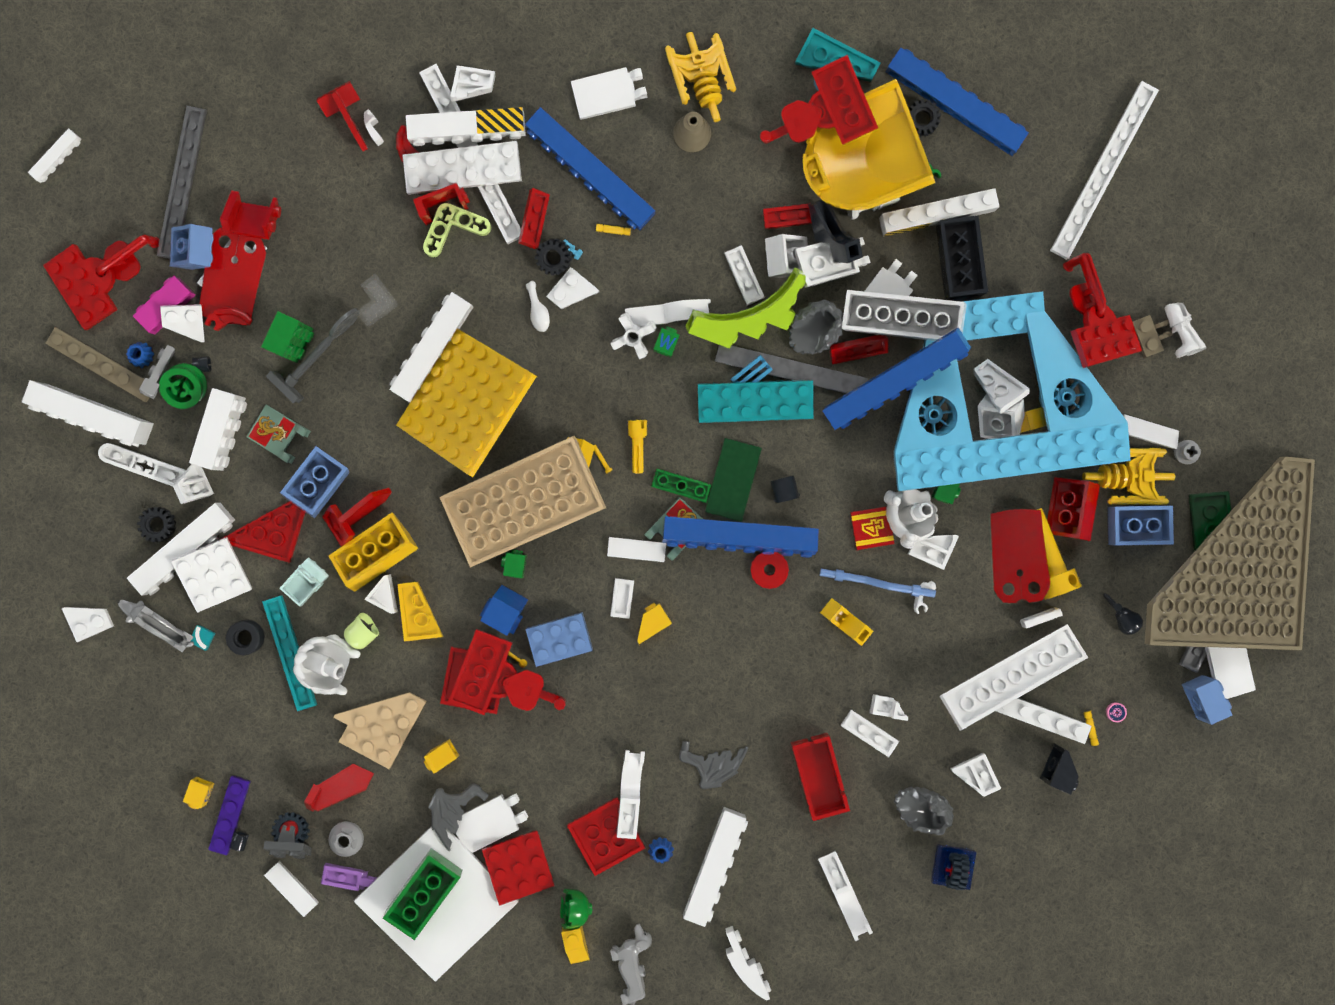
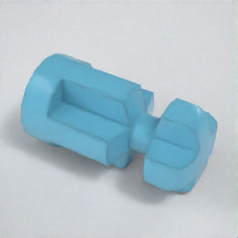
(577, 253)

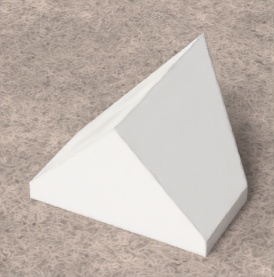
(383, 595)

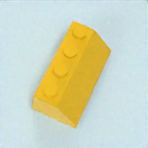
(373, 552)

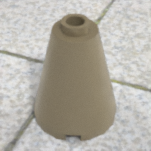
(692, 132)

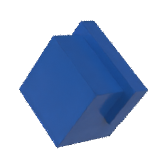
(504, 610)

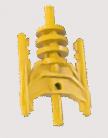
(701, 68)
(1136, 476)

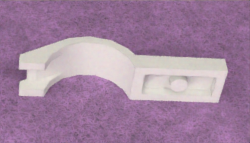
(667, 312)
(630, 795)
(845, 895)

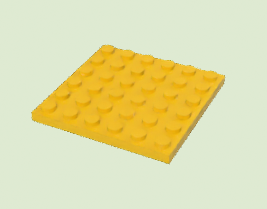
(466, 402)

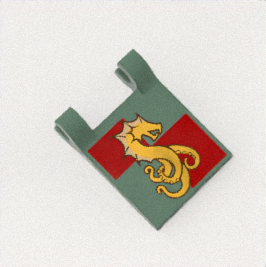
(276, 432)
(678, 509)

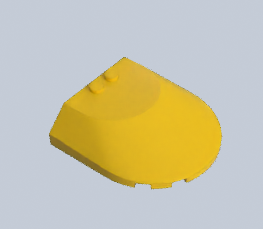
(874, 165)

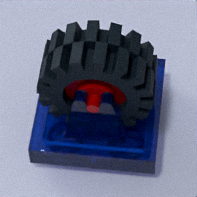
(953, 867)

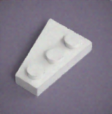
(999, 385)

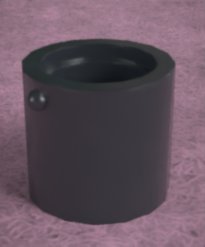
(784, 489)

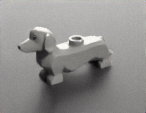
(155, 624)
(629, 965)

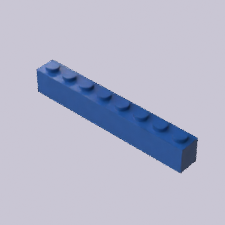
(956, 101)
(590, 169)
(897, 378)
(739, 535)

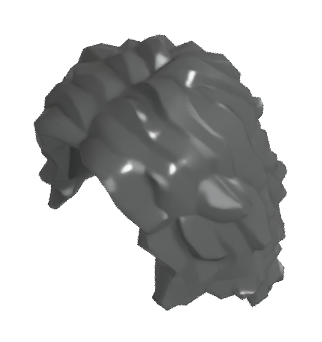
(816, 327)
(924, 810)

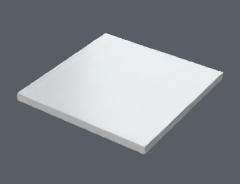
(460, 919)

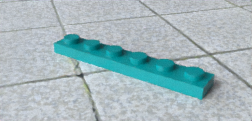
(287, 649)

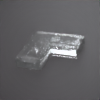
(381, 301)

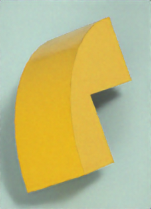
(846, 621)

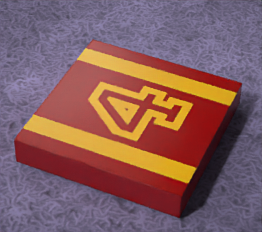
(871, 528)

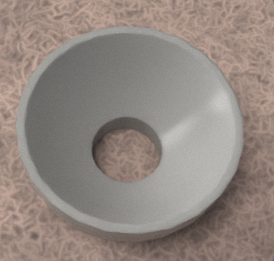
(354, 835)

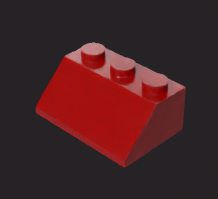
(1073, 508)

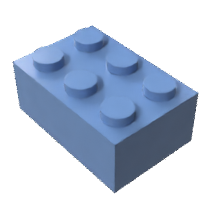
(315, 482)
(1140, 525)
(559, 639)

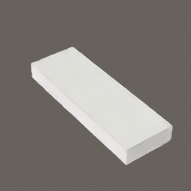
(744, 275)
(636, 549)
(869, 733)
(291, 888)

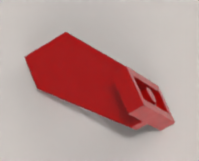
(337, 101)
(341, 524)
(338, 788)

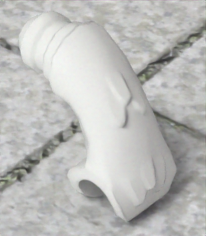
(919, 600)

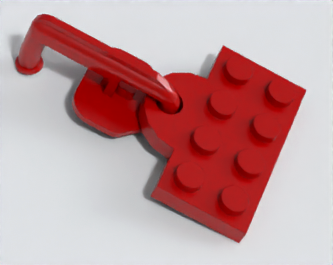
(842, 104)
(82, 280)
(1103, 334)
(483, 676)

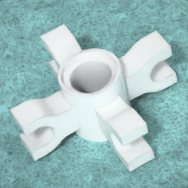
(640, 331)

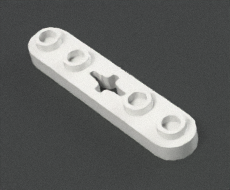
(128, 460)

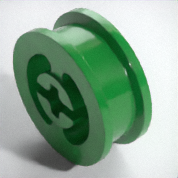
(171, 386)

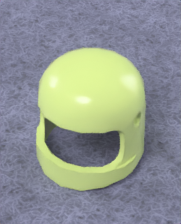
(358, 635)

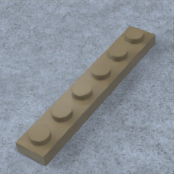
(96, 362)

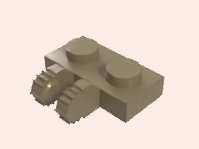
(1148, 336)

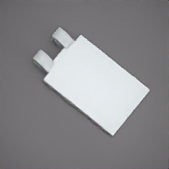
(607, 92)
(819, 267)
(891, 283)
(1232, 669)
(489, 822)

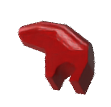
(402, 143)
(225, 316)

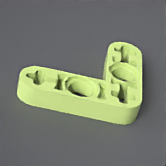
(452, 219)

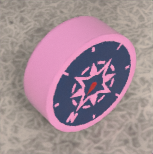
(1116, 712)

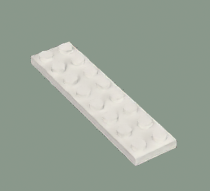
(1013, 677)

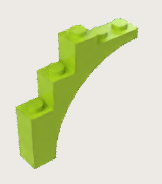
(775, 310)

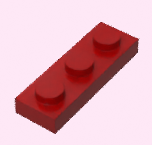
(786, 216)
(534, 218)
(858, 348)

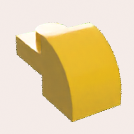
(1033, 419)

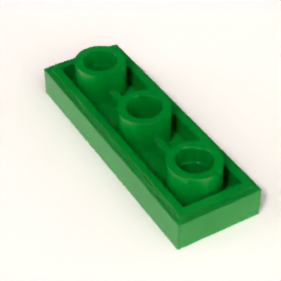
(693, 488)

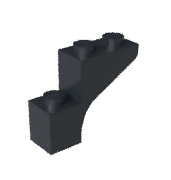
(829, 230)

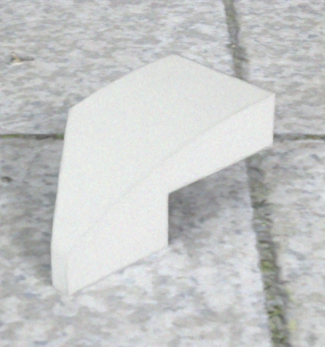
(370, 121)
(887, 707)

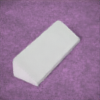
(1152, 432)

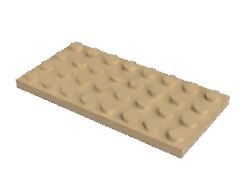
(522, 501)

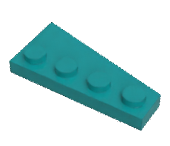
(823, 49)

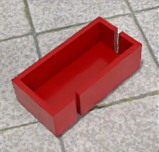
(820, 776)

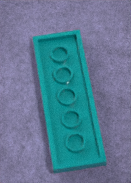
(755, 401)

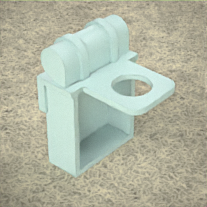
(304, 582)

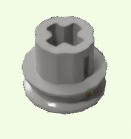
(1182, 455)

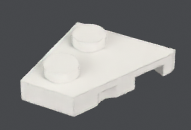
(471, 82)
(571, 289)
(184, 320)
(192, 485)
(934, 549)
(87, 621)
(978, 774)

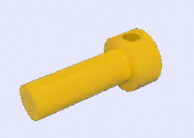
(1060, 578)

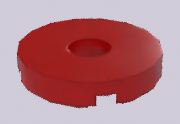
(777, 577)

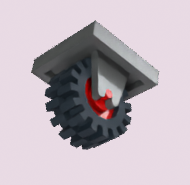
(289, 837)

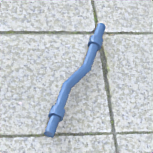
(914, 590)

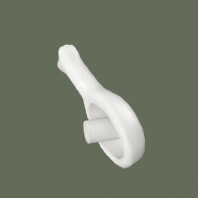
(539, 313)

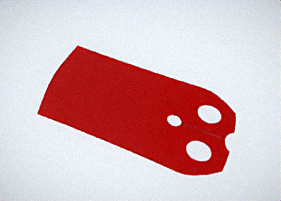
(232, 283)
(1015, 546)

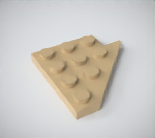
(381, 727)

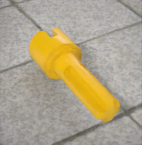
(637, 431)

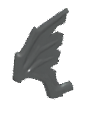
(715, 768)
(447, 810)

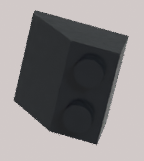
(1060, 770)

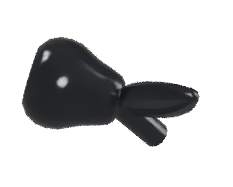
(1127, 620)

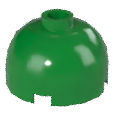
(575, 909)

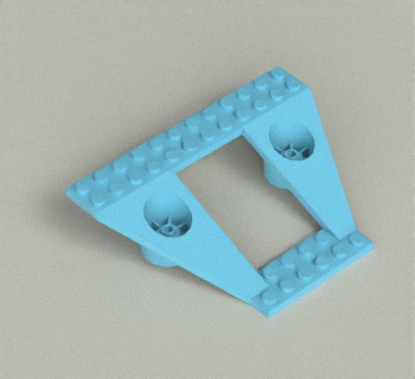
(1084, 437)

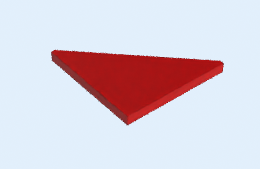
(272, 533)

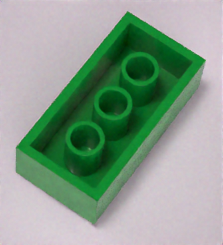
(422, 894)

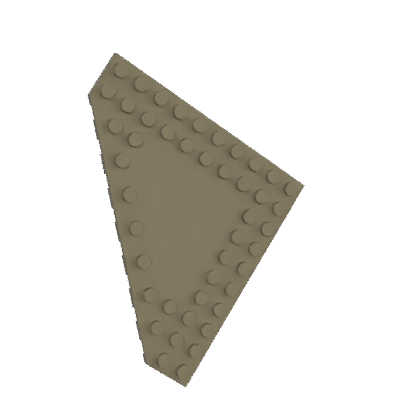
(1247, 575)

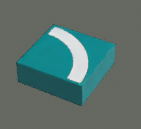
(202, 637)

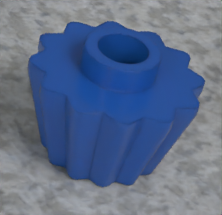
(146, 354)
(660, 843)

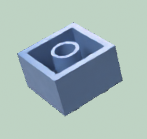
(191, 247)
(1207, 699)

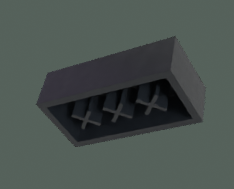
(961, 257)

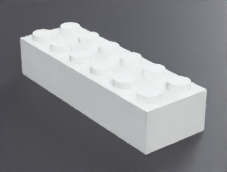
(901, 315)
(87, 413)

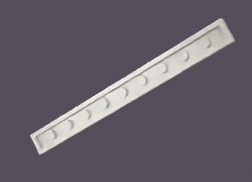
(1104, 170)
(491, 193)

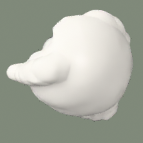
(910, 515)
(323, 664)

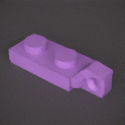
(346, 877)

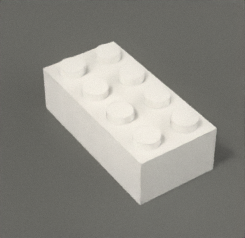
(218, 430)

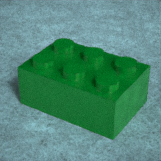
(288, 337)

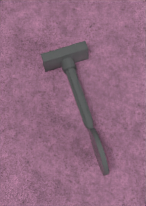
(287, 384)

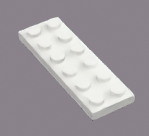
(465, 166)

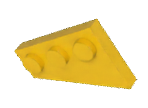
(416, 613)

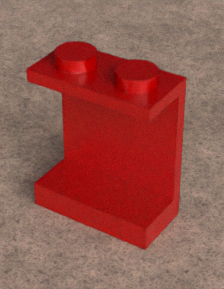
(439, 196)
(249, 218)

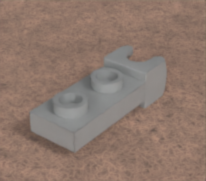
(150, 386)

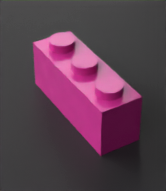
(172, 293)

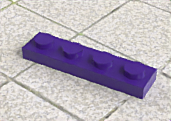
(229, 815)

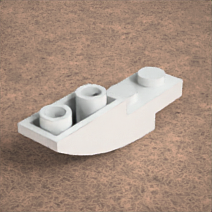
(748, 971)

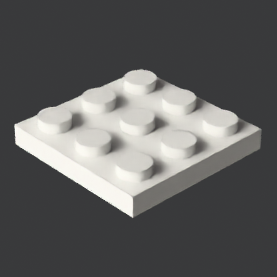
(211, 574)

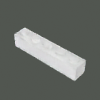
(55, 156)

